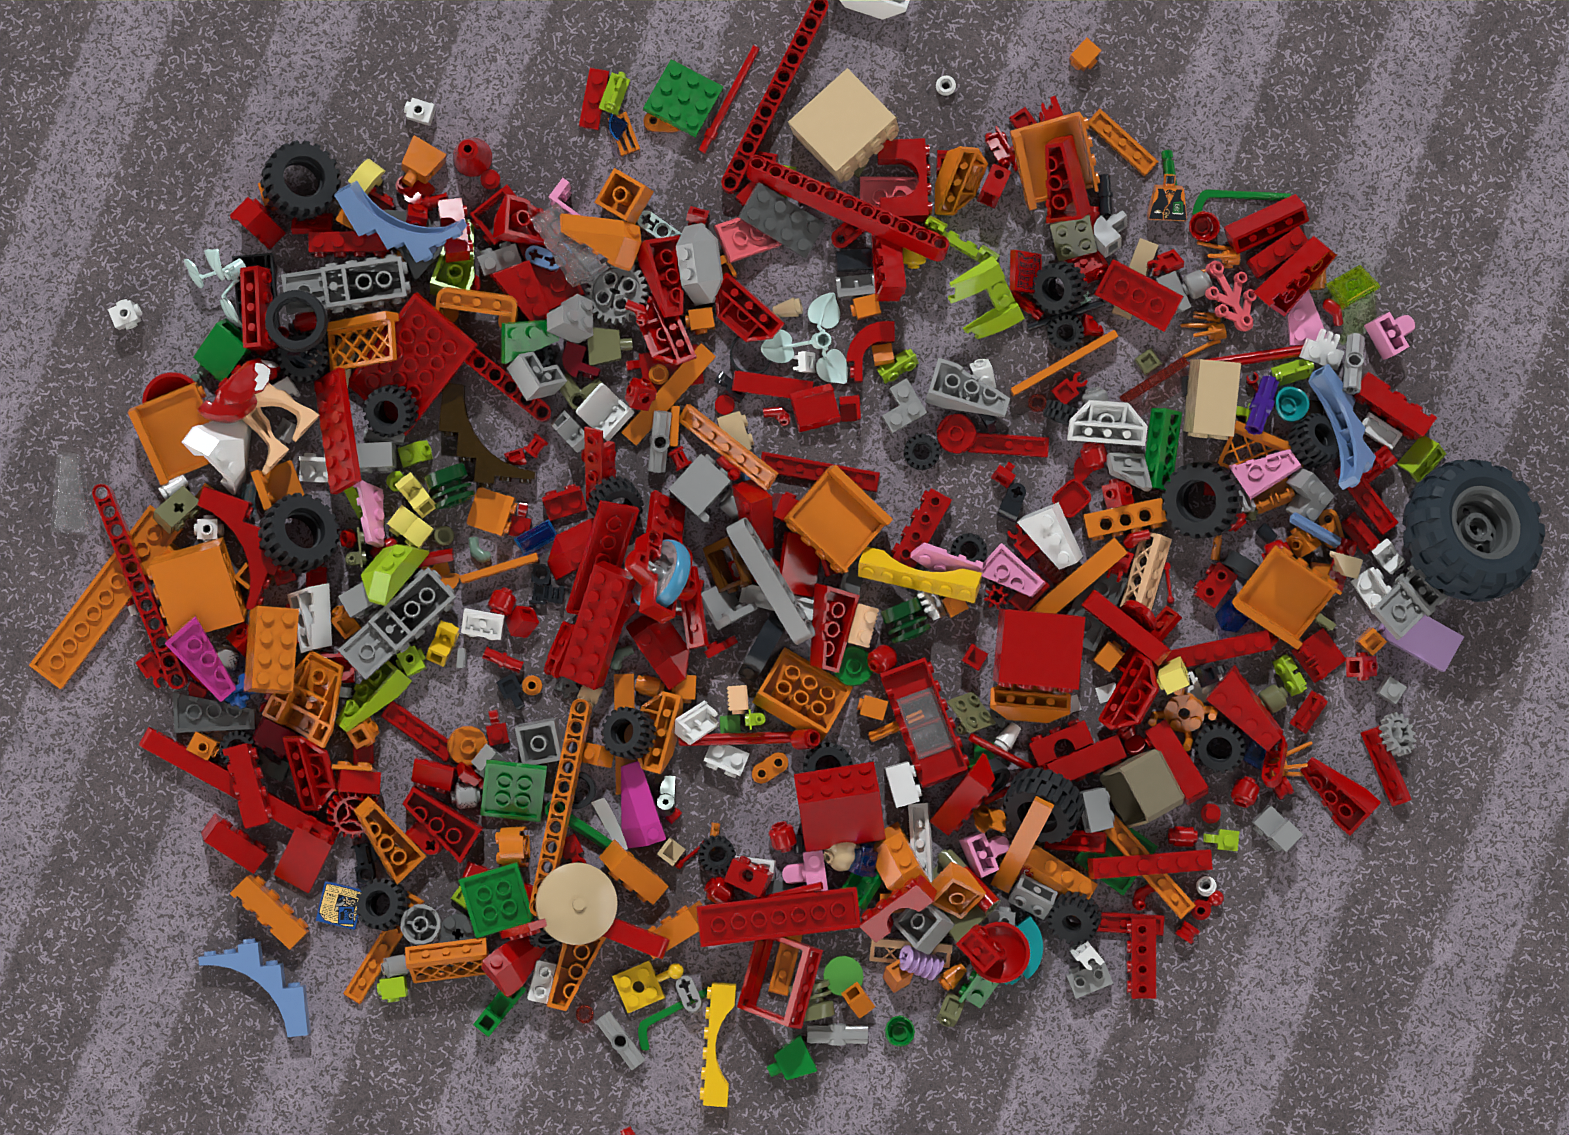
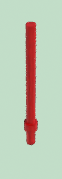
(711, 132)

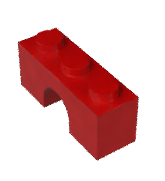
(450, 212)
(1277, 252)
(1043, 747)

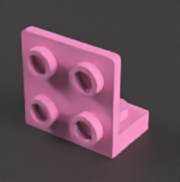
(560, 194)

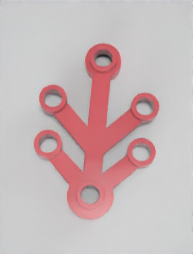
(1231, 297)

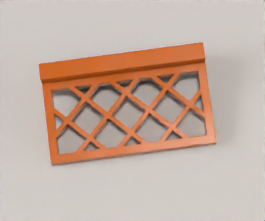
(363, 324)
(1264, 438)
(445, 953)

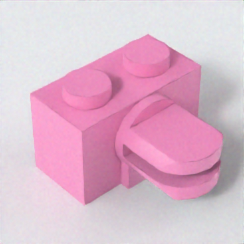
(1389, 333)
(982, 852)
(809, 871)

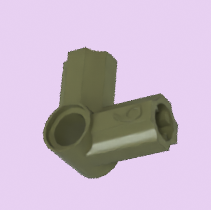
(571, 390)

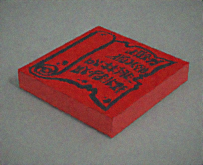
(1023, 270)

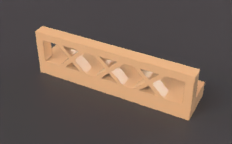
(1149, 573)
(899, 943)

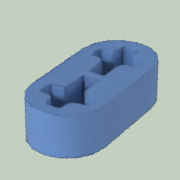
(541, 262)

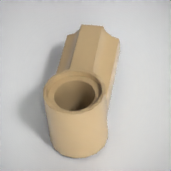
(588, 695)

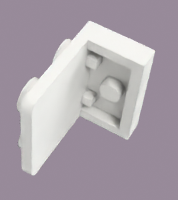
(604, 411)

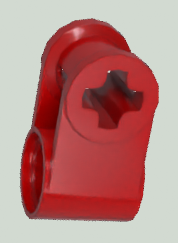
(421, 836)

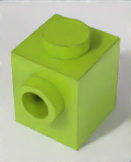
(392, 988)

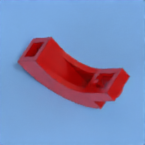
(872, 334)

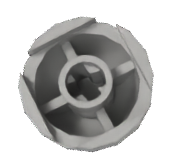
(421, 924)

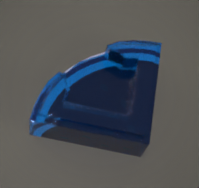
(617, 126)

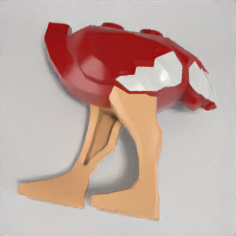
(244, 396)

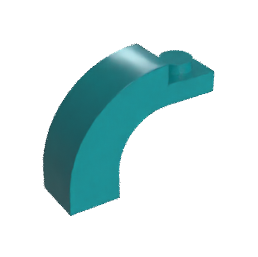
(1035, 942)

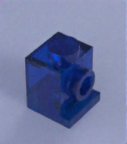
(864, 861)

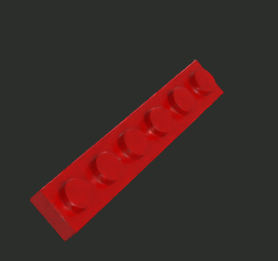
(1221, 649)

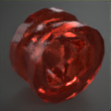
(1037, 396)
(578, 1014)

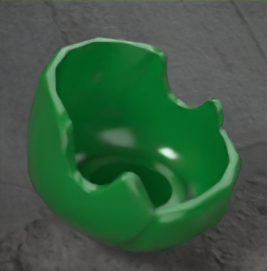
(899, 1036)

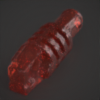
(1049, 568)

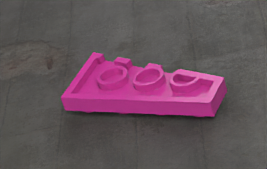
(200, 657)

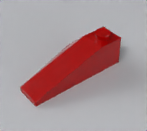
(514, 221)
(661, 270)
(1344, 797)
(512, 964)

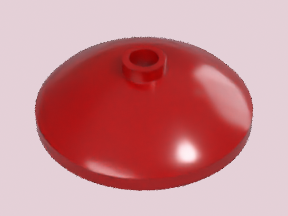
(165, 384)
(1016, 954)

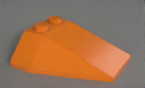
(314, 699)

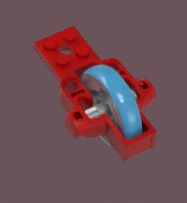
(661, 545)

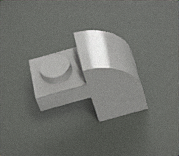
(1107, 233)
(570, 431)

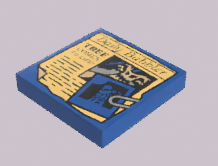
(338, 905)

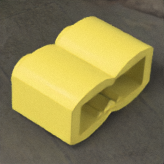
(410, 526)

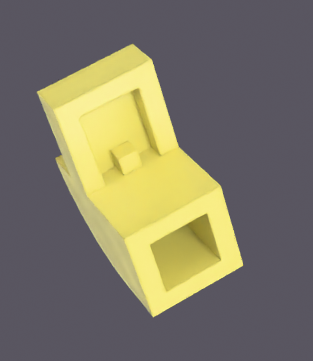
(368, 175)
(416, 495)

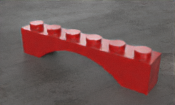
(1150, 864)

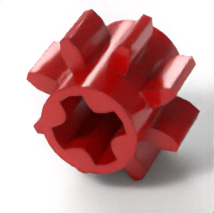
(1000, 600)

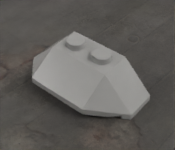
(699, 264)

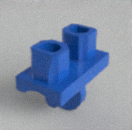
(239, 696)

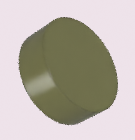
(444, 535)

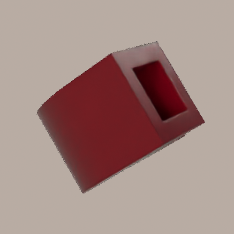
(573, 362)

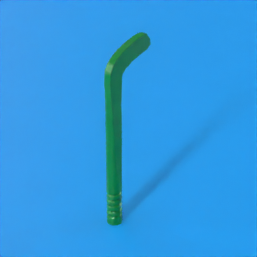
(1210, 193)
(644, 1024)

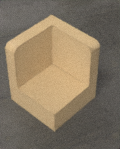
(671, 851)

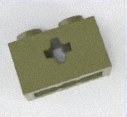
(180, 500)

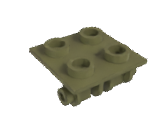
(1073, 238)
(357, 558)
(970, 713)

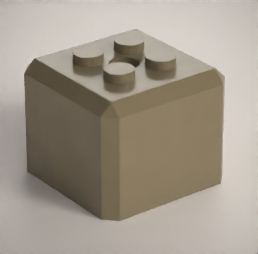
(1142, 788)

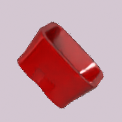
(1072, 497)

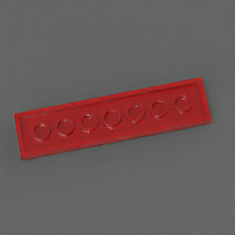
(778, 916)

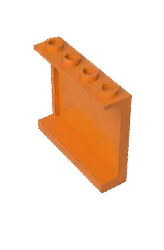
(1030, 154)
(164, 425)
(837, 519)
(1285, 595)

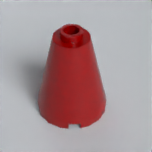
(472, 157)

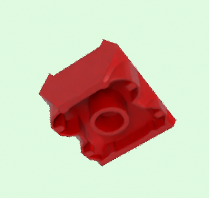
(815, 407)

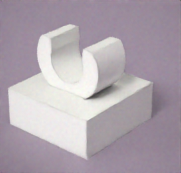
(806, 362)

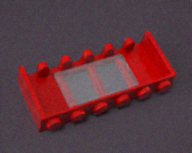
(924, 722)

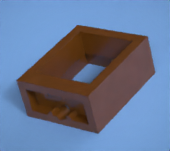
(720, 569)

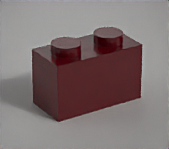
(271, 735)

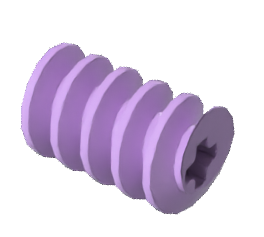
(920, 963)

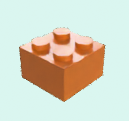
(624, 196)

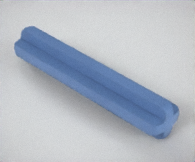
(1315, 529)

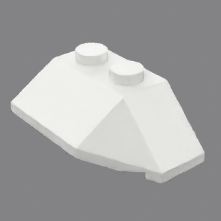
(877, 8)
(1107, 424)

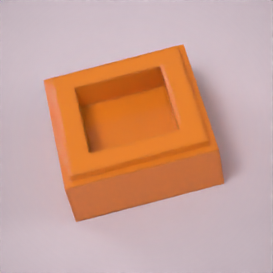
(882, 354)

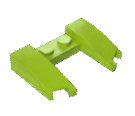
(967, 248)
(988, 276)

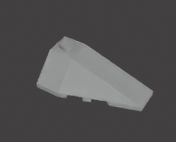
(961, 391)

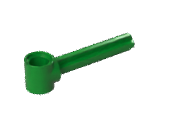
(584, 829)

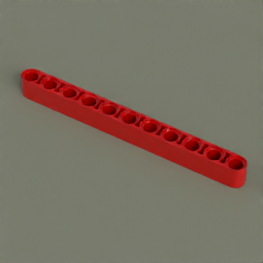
(775, 85)
(847, 208)
(132, 579)
(221, 779)
(619, 931)

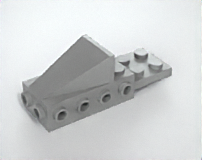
(351, 284)
(1407, 602)
(398, 622)

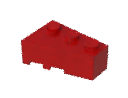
(522, 284)
(756, 506)

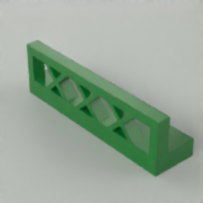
(1158, 447)

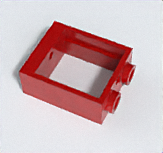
(477, 223)

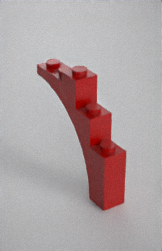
(235, 514)

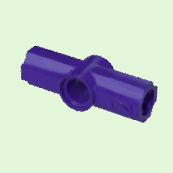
(1261, 405)

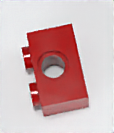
(737, 876)

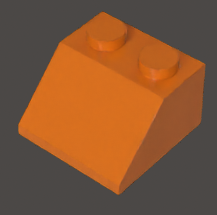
(956, 890)

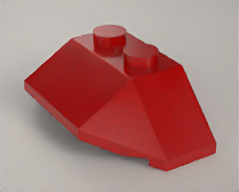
(745, 312)
(666, 336)
(569, 549)
(662, 648)
(1132, 694)
(310, 772)

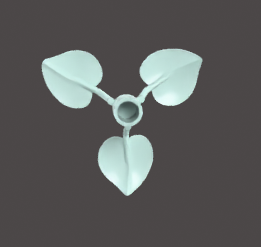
(231, 271)
(825, 313)

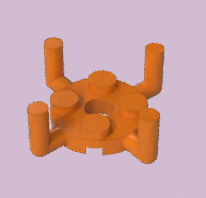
(1181, 723)

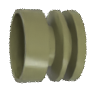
(818, 1007)

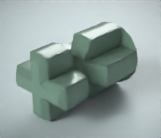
(202, 372)

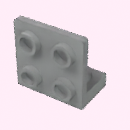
(725, 607)

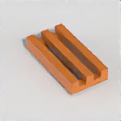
(630, 150)
(674, 426)

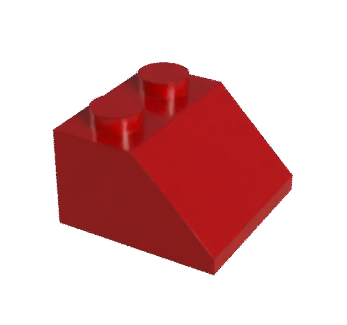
(433, 774)

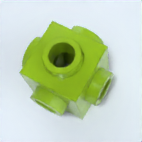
(416, 665)

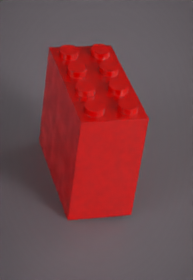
(1038, 650)
(840, 806)

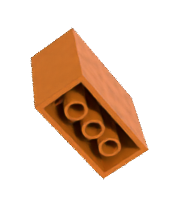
(198, 584)
(271, 650)

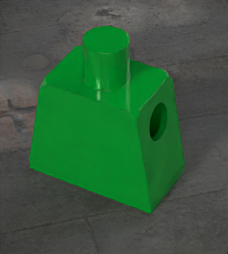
(793, 1060)

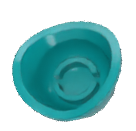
(1291, 404)

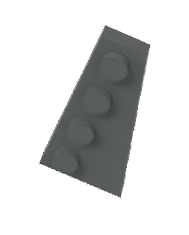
(201, 714)

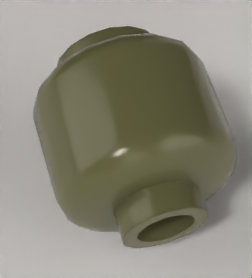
(1273, 698)

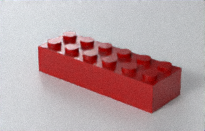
(598, 625)

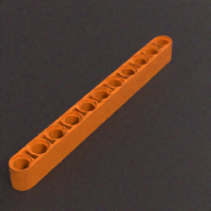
(558, 796)

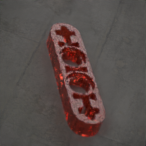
(1154, 380)

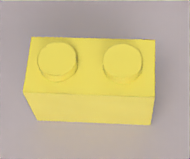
(1173, 675)

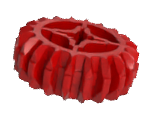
(341, 821)

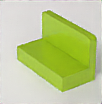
(1422, 458)

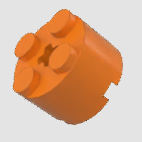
(513, 846)

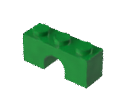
(497, 1011)

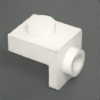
(983, 369)
(1388, 557)

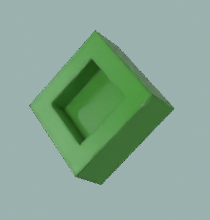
(730, 724)

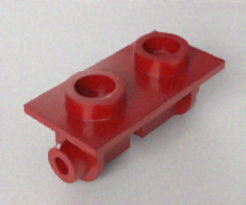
(999, 141)
(1359, 533)
(1308, 712)

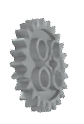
(601, 287)

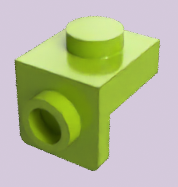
(415, 453)

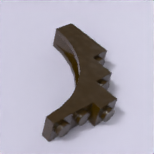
(455, 420)

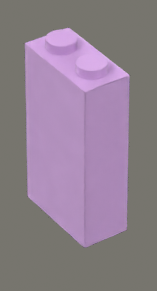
(1427, 642)

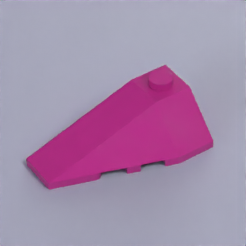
(639, 814)

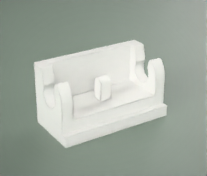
(696, 723)
(1084, 953)

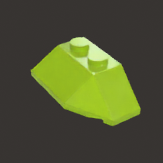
(390, 571)

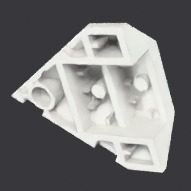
(224, 447)

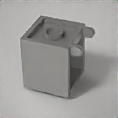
(700, 486)

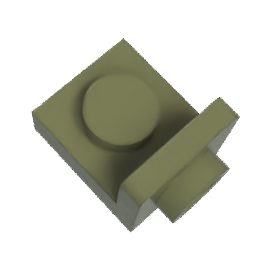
(950, 1010)

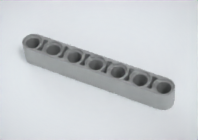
(770, 581)

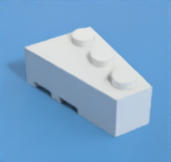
(1052, 535)
(313, 617)

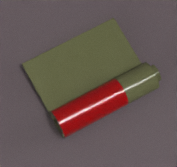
(979, 911)

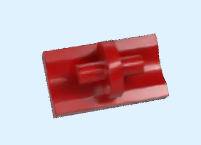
(1382, 462)

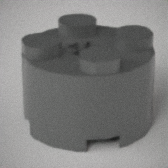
(452, 923)

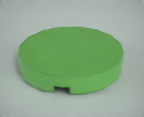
(843, 973)

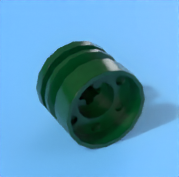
(449, 486)
(905, 620)

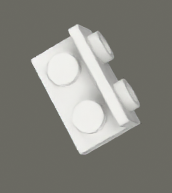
(313, 468)
(1371, 586)
(482, 624)
(727, 758)
(541, 981)

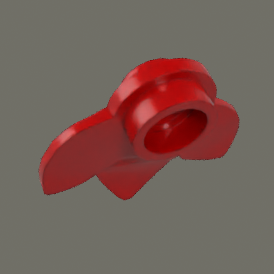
(415, 193)

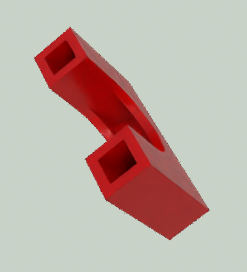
(913, 155)

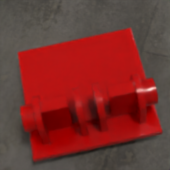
(1319, 655)

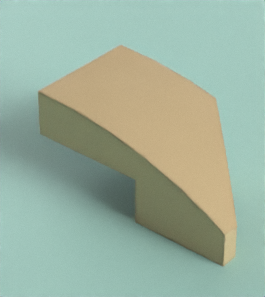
(1346, 565)

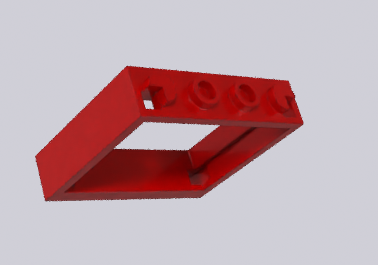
(801, 988)

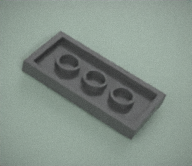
(781, 220)
(1093, 627)

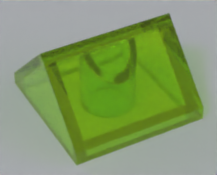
(1352, 286)

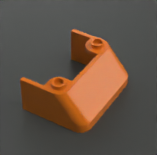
(452, 300)

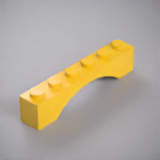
(955, 584)
(716, 1086)

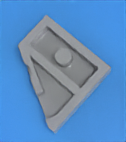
(1130, 468)

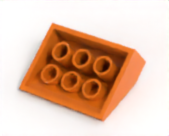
(802, 694)

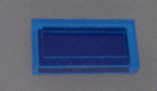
(536, 537)

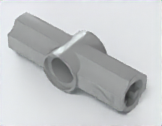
(1353, 373)
(658, 454)
(612, 1029)
(837, 1034)

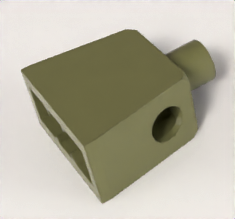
(607, 346)

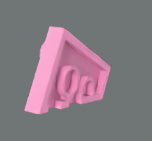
(1011, 572)

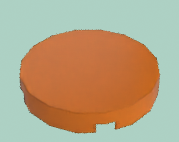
(465, 744)

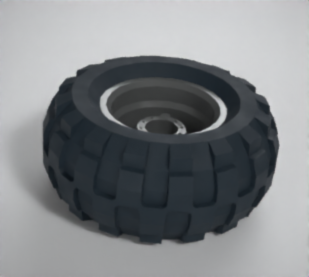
(1485, 546)

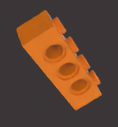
(1153, 507)

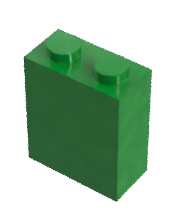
(222, 350)

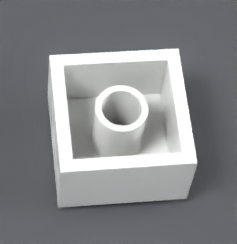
(902, 784)

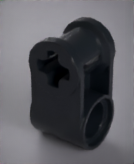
(1011, 506)

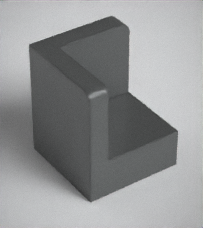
(851, 581)

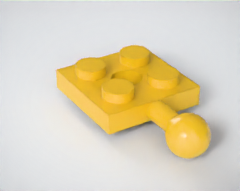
(652, 989)

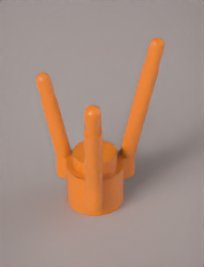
(1228, 255)
(1214, 331)
(1296, 766)

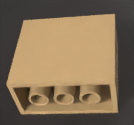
(844, 126)
(1211, 399)

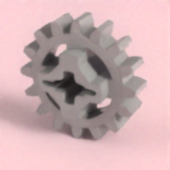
(1397, 734)

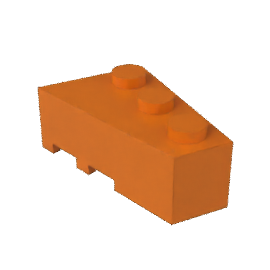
(633, 873)
(678, 927)

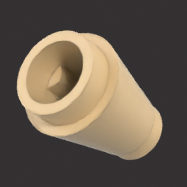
(789, 308)

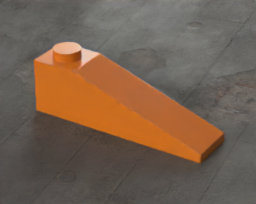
(609, 237)

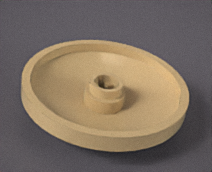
(576, 903)

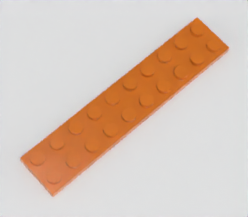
(99, 605)

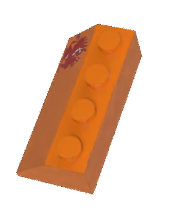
(1055, 874)

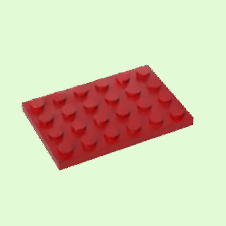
(427, 357)

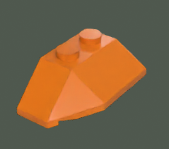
(958, 179)
(1030, 704)
(663, 710)
(897, 859)

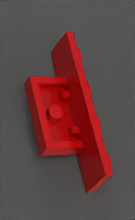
(598, 459)

